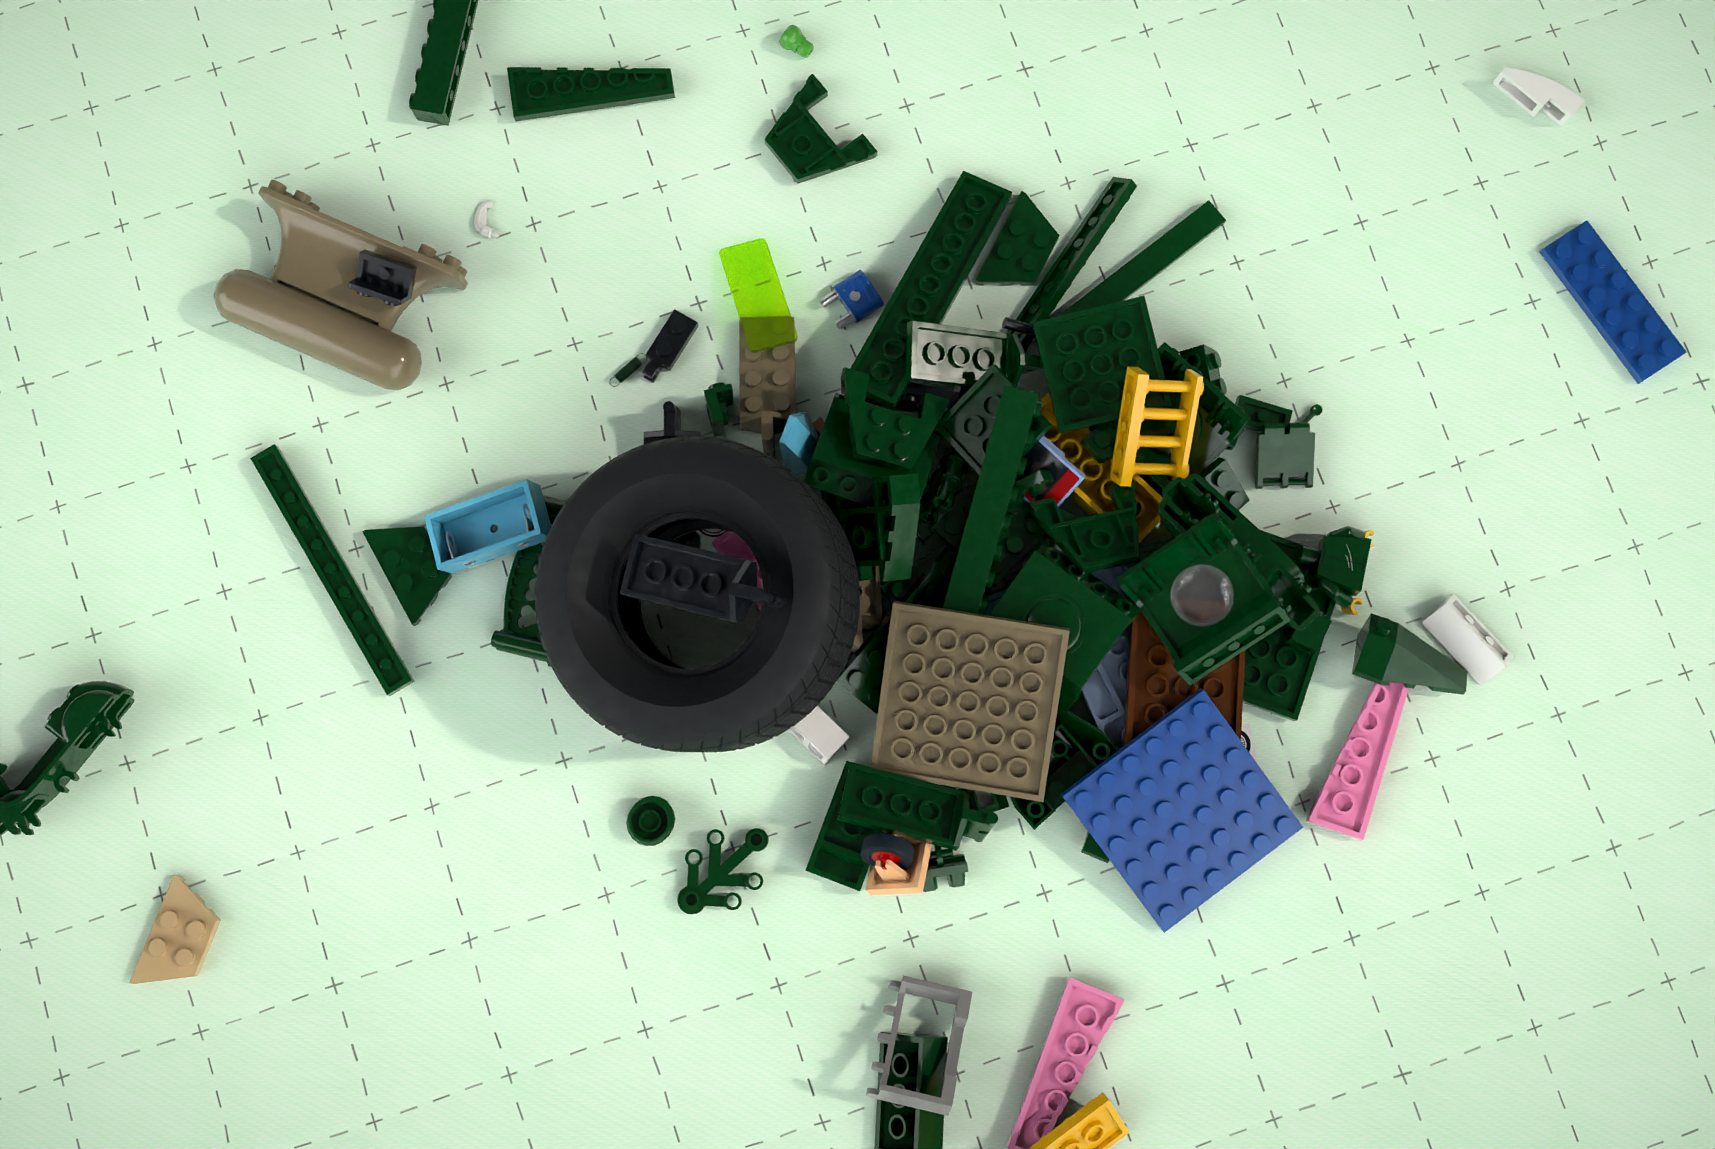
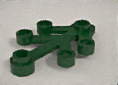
(719, 874)

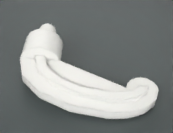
(481, 220)

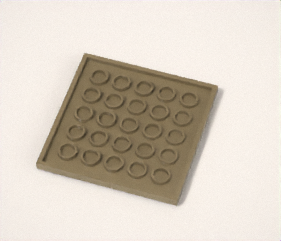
(969, 700)

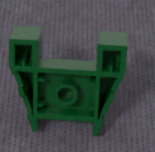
(884, 532)

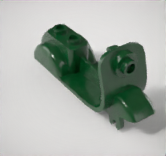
(1193, 499)
(80, 727)

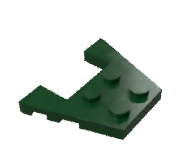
(805, 146)
(885, 434)
(1094, 540)

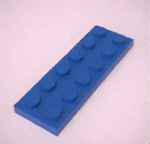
(1612, 302)

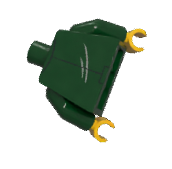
(1340, 565)

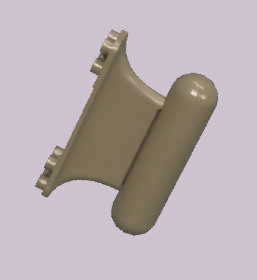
(309, 296)

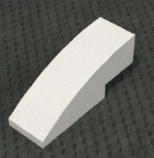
(1539, 93)

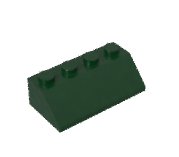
(917, 1067)

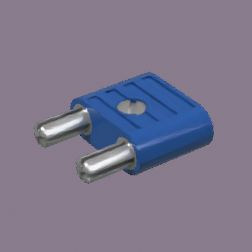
(857, 297)

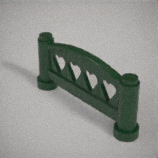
(512, 638)

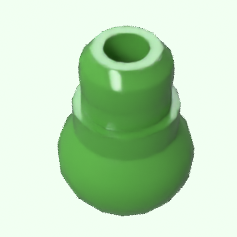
(794, 40)

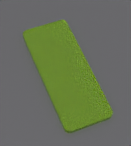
(758, 295)

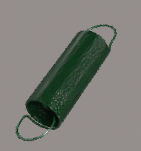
(628, 369)

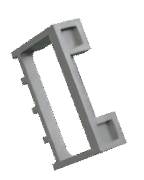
(933, 991)

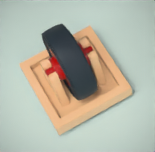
(896, 864)

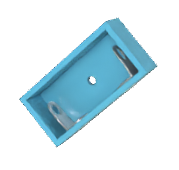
(464, 532)

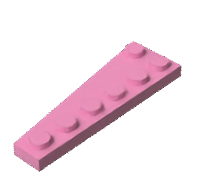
(1356, 775)
(1070, 1044)

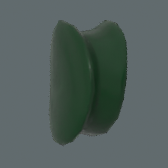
(650, 821)

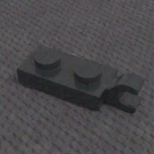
(669, 344)

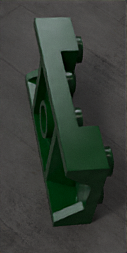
(840, 845)

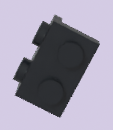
(383, 278)

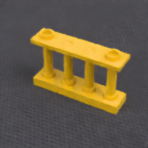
(1134, 412)

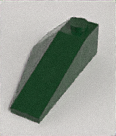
(1394, 654)

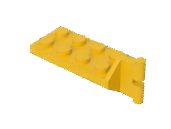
(1091, 1127)

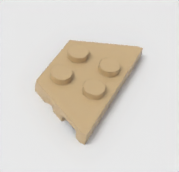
(178, 937)

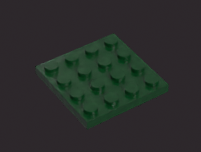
(1089, 357)

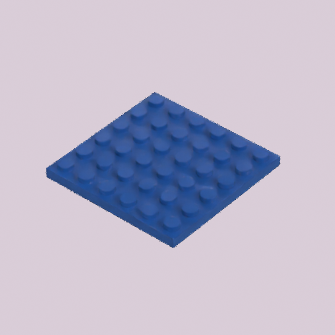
(1182, 810)

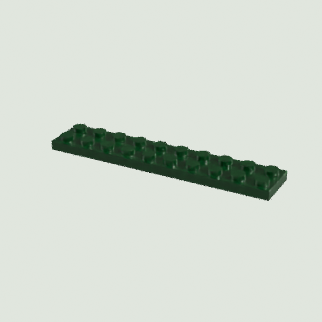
(930, 282)

